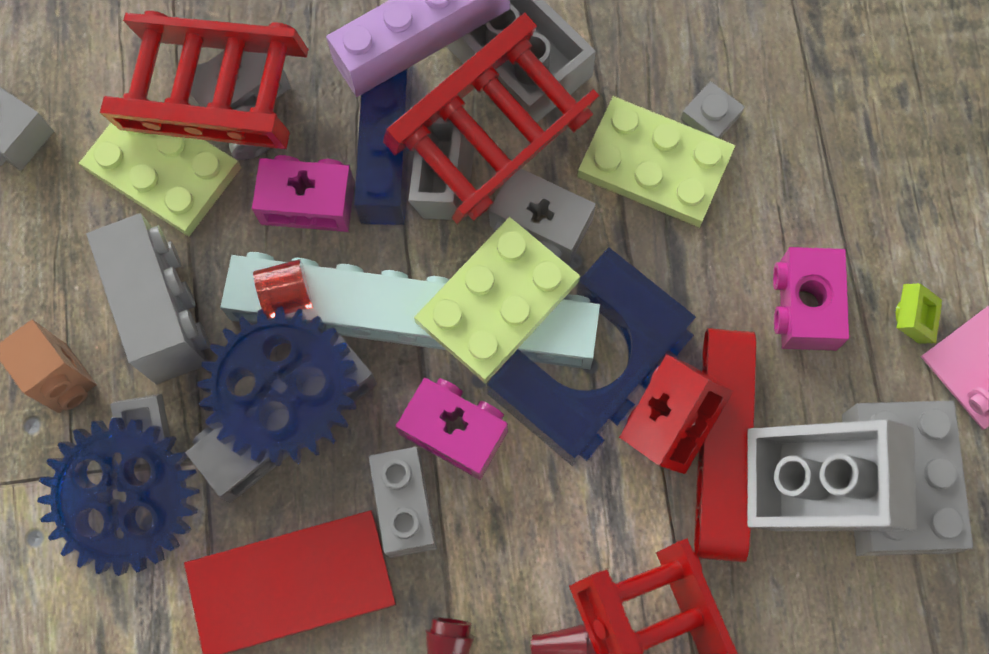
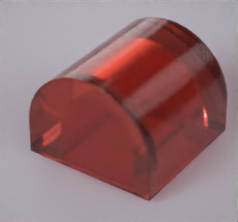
(283, 287)

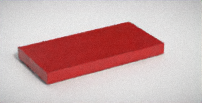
(289, 584)

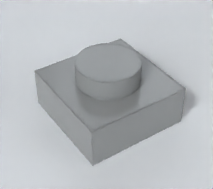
(712, 111)
(148, 408)

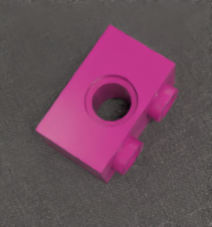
(823, 275)

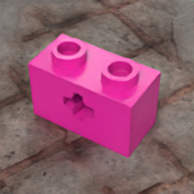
(321, 207)
(469, 449)

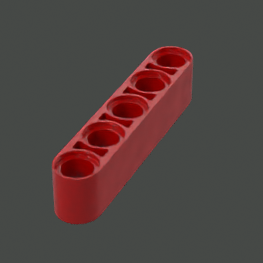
(723, 458)

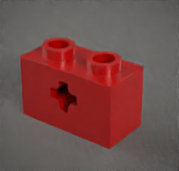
(675, 414)

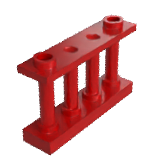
(446, 102)
(216, 120)
(608, 626)

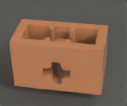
(45, 367)

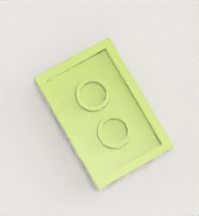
(656, 161)
(162, 173)
(497, 299)

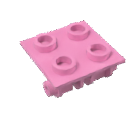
(963, 366)

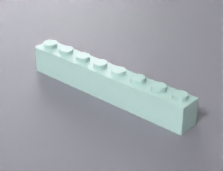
(386, 306)

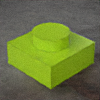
(919, 313)

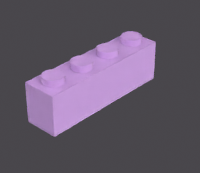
(402, 35)

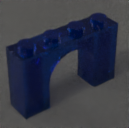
(574, 418)

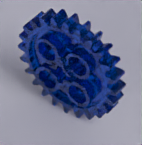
(250, 356)
(75, 496)

